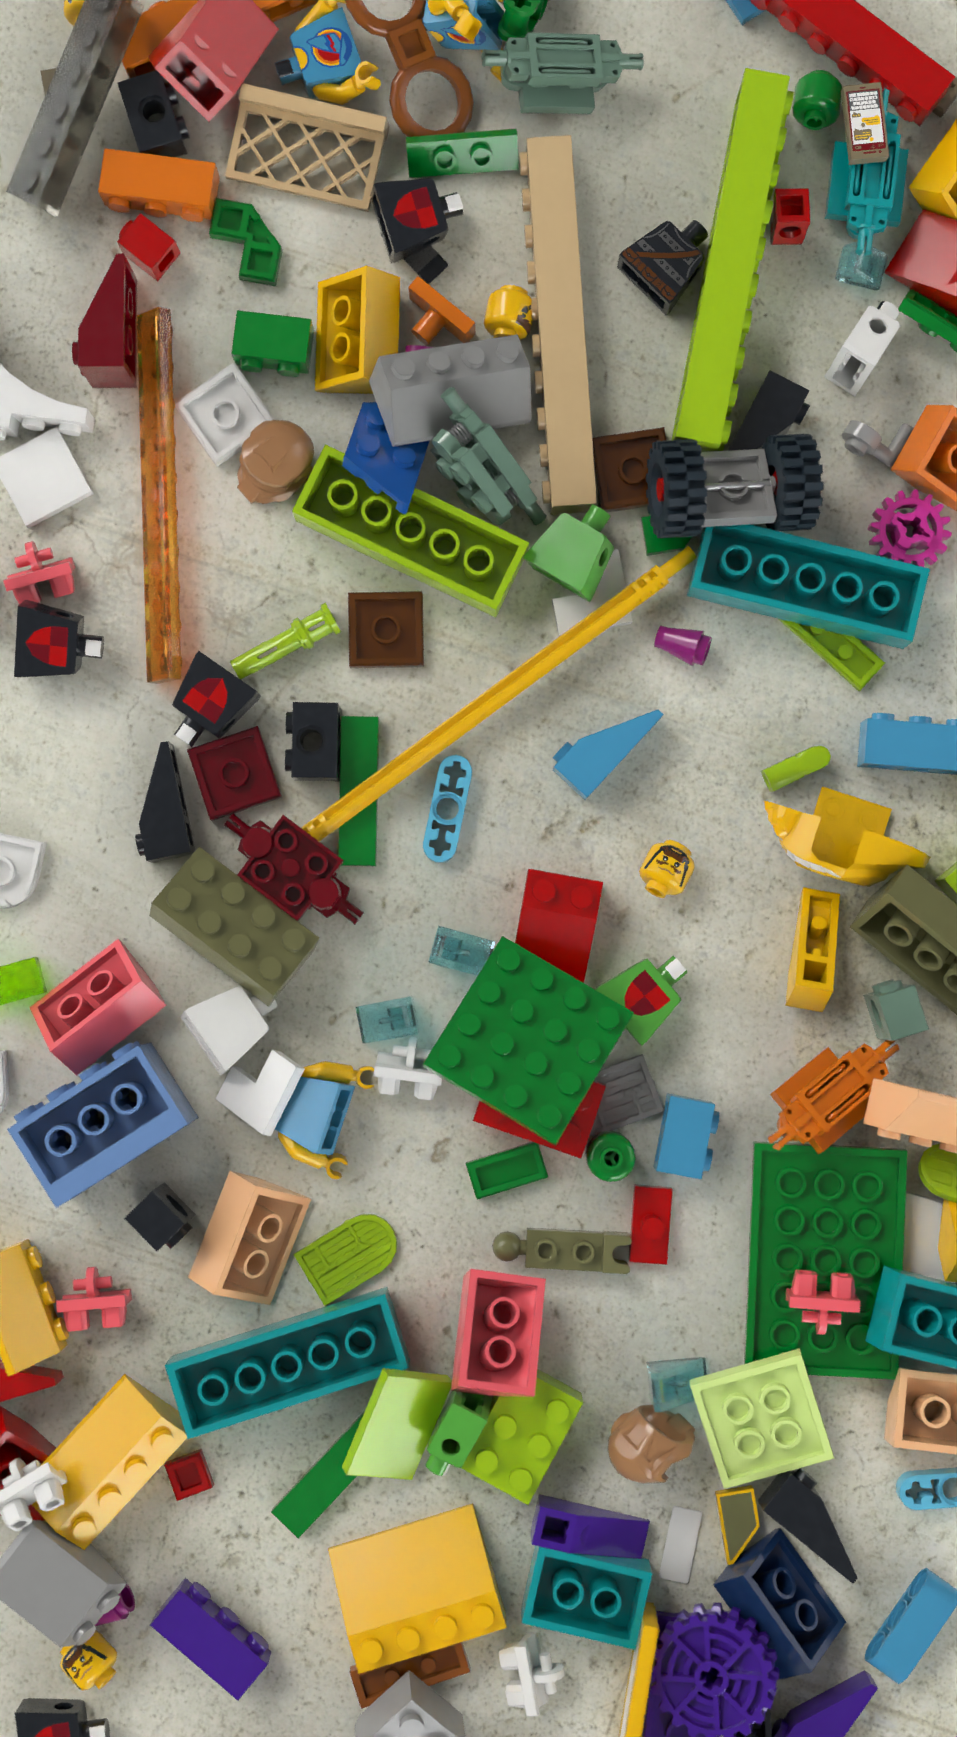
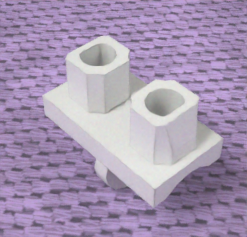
(407, 1065)
(26, 1486)
(535, 1673)

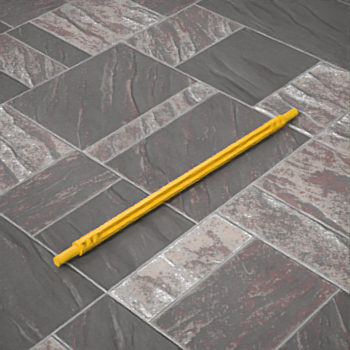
(496, 696)

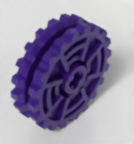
(707, 1701)

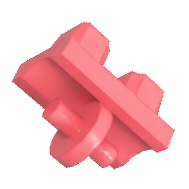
(24, 582)
(839, 1298)
(77, 1306)

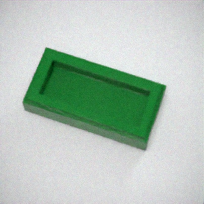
(506, 1170)

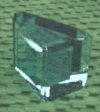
(860, 269)

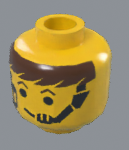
(509, 312)

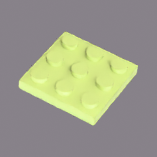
(761, 1418)

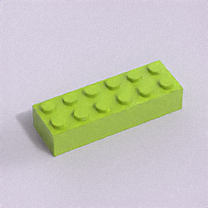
(428, 543)

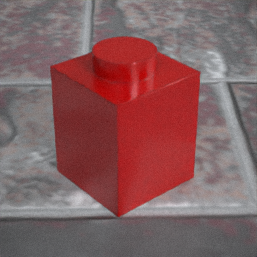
(148, 246)

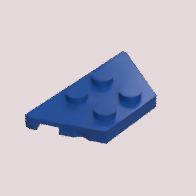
(380, 464)

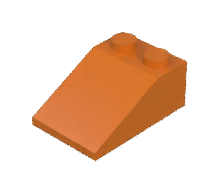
(930, 455)

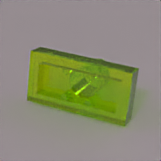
(21, 981)

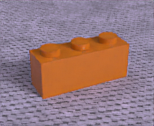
(158, 185)

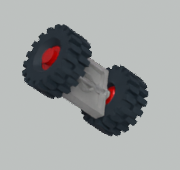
(735, 486)

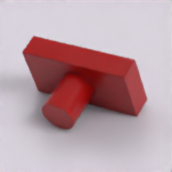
(650, 1224)

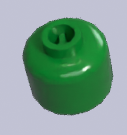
(817, 99)
(600, 1146)

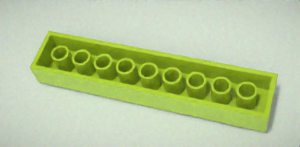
(733, 259)

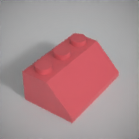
(96, 1007)
(498, 1334)

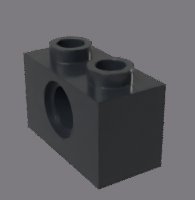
(151, 95)
(318, 764)
(161, 1218)

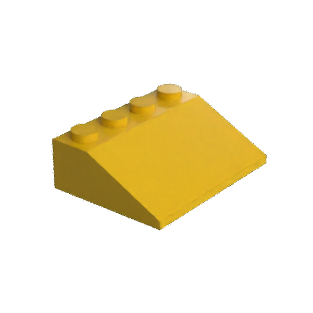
(416, 1588)

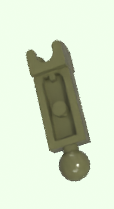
(565, 1249)

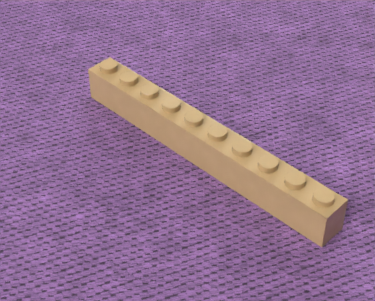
(560, 324)

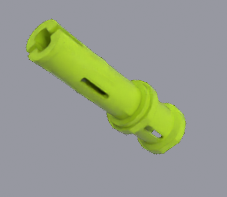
(287, 642)

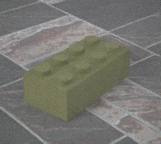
(233, 926)
(915, 931)

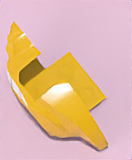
(843, 839)

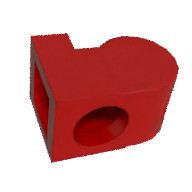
(790, 216)

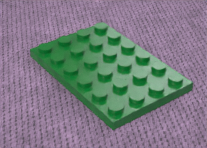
(824, 1217)

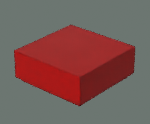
(189, 1474)

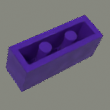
(212, 1638)

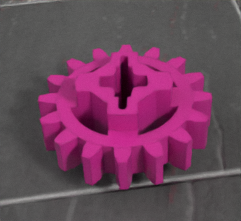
(896, 525)

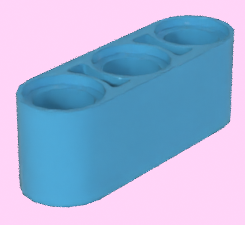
(912, 1626)

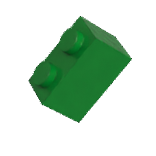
(272, 343)

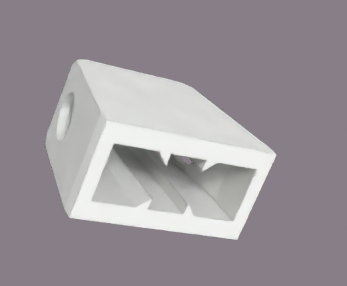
(864, 347)
(227, 1025)

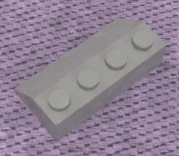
(485, 373)

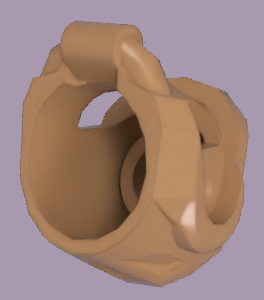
(274, 461)
(642, 1451)

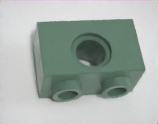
(895, 1010)

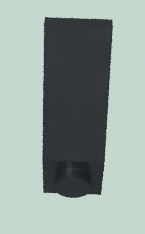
(772, 412)
(164, 817)
(800, 1510)

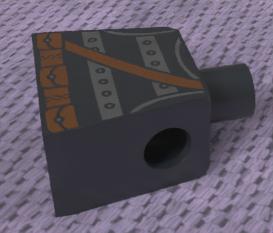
(664, 262)

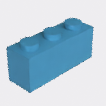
(908, 745)

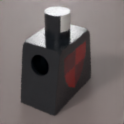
(412, 215)
(51, 641)
(211, 700)
(57, 1719)

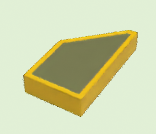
(737, 1519)

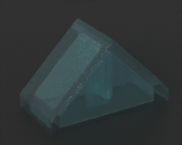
(460, 950)
(387, 1019)
(670, 1381)

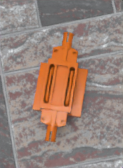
(828, 1095)

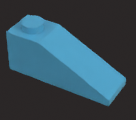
(597, 755)

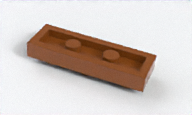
(428, 1667)

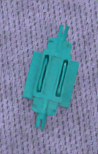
(868, 193)

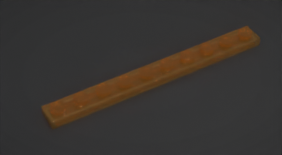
(159, 496)

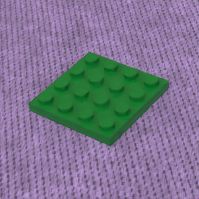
(528, 1040)

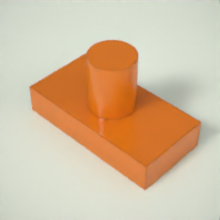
(438, 314)

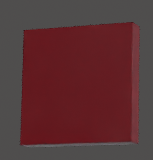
(234, 773)

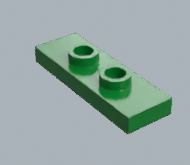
(462, 153)
(931, 317)

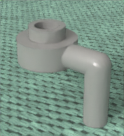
(863, 439)

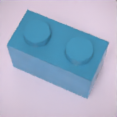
(685, 1136)

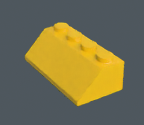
(111, 1458)

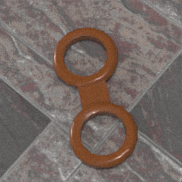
(415, 55)

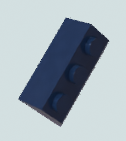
(784, 1600)

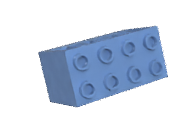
(95, 1146)

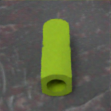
(795, 767)

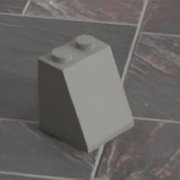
(57, 1584)

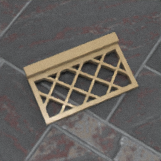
(310, 114)

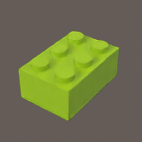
(524, 1437)

